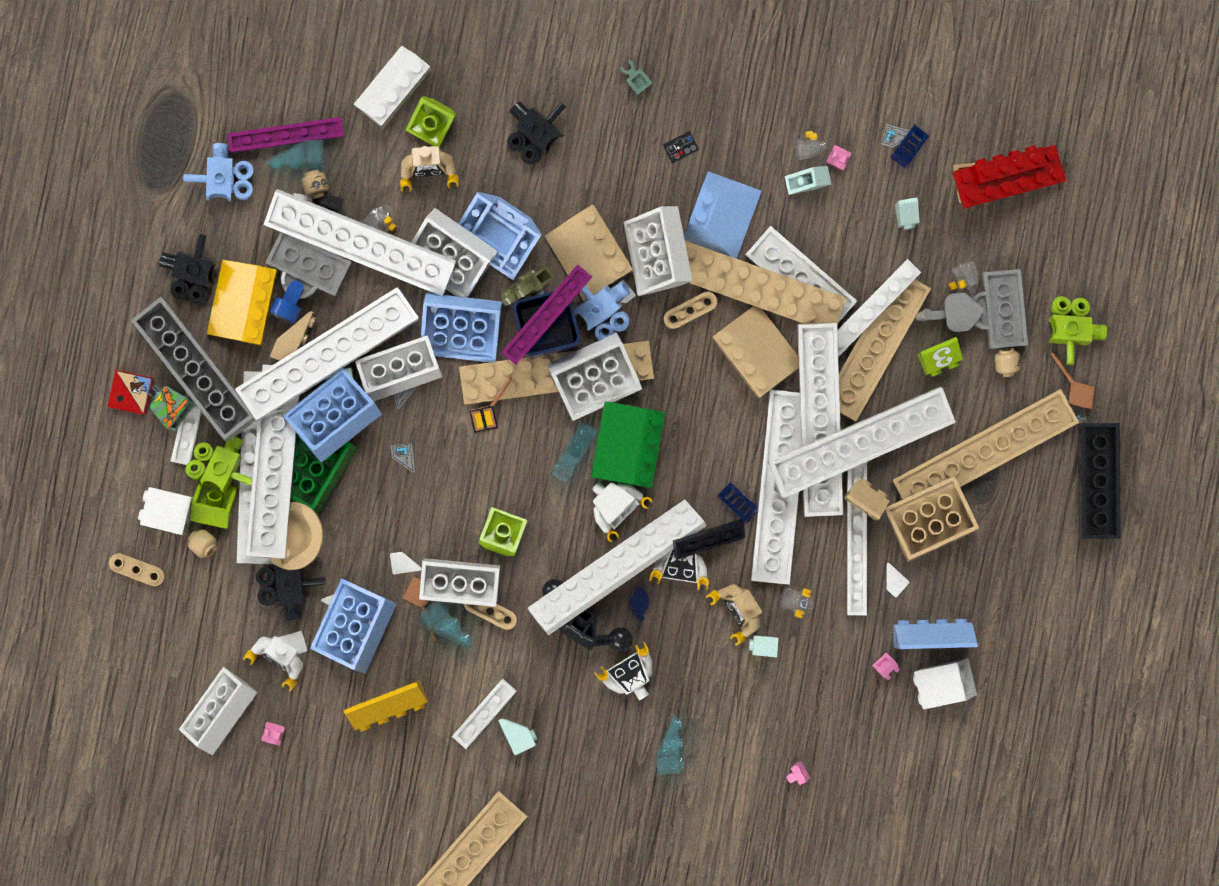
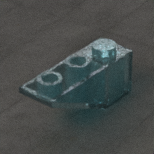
(302, 154)
(574, 452)
(442, 624)
(668, 755)

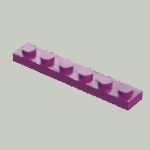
(285, 135)
(546, 314)

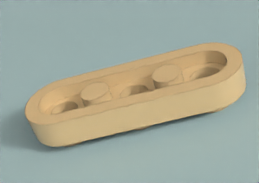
(696, 303)
(144, 574)
(496, 618)

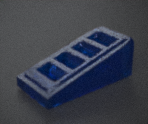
(901, 155)
(750, 514)

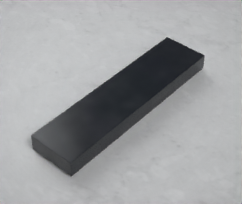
(709, 539)

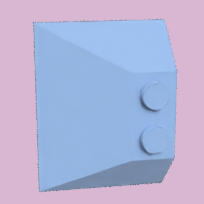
(722, 215)
(503, 229)

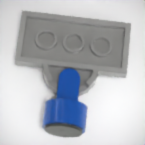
(303, 272)

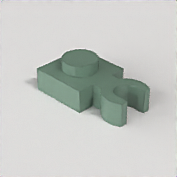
(637, 79)

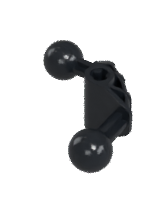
(583, 628)

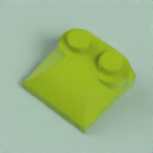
(431, 121)
(502, 532)

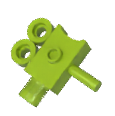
(1076, 328)
(221, 466)

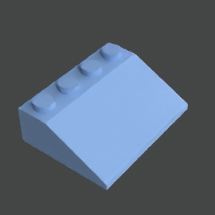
(462, 326)
(332, 414)
(353, 626)
(934, 634)

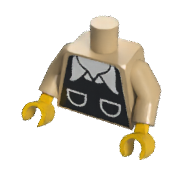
(426, 163)
(742, 607)

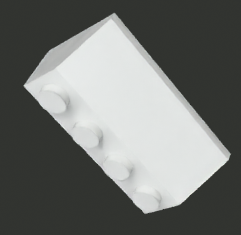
(392, 86)
(398, 368)
(459, 582)
(217, 711)

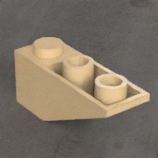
(293, 337)

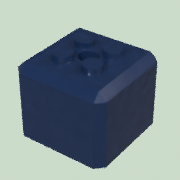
(560, 338)

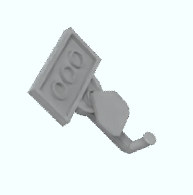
(995, 309)

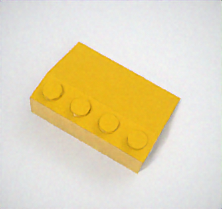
(242, 302)
(387, 705)

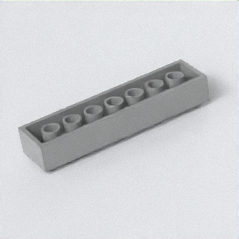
(193, 369)

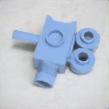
(221, 175)
(601, 307)

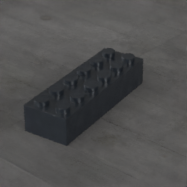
(1099, 481)

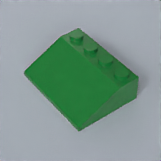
(627, 444)
(316, 480)

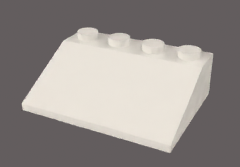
(453, 241)
(658, 250)
(594, 376)

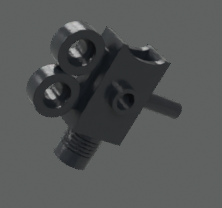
(536, 129)
(191, 269)
(289, 589)

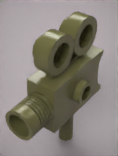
(528, 284)

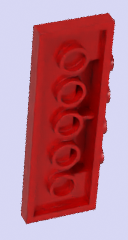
(1009, 175)

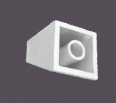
(166, 511)
(945, 684)

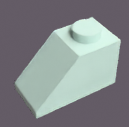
(808, 180)
(907, 213)
(764, 646)
(518, 736)

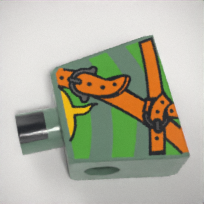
(170, 406)

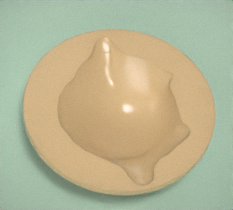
(303, 538)

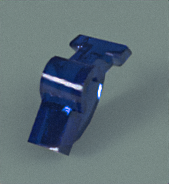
(639, 603)

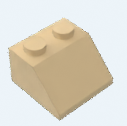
(867, 499)

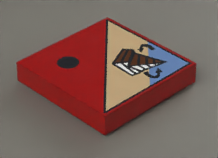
(130, 392)

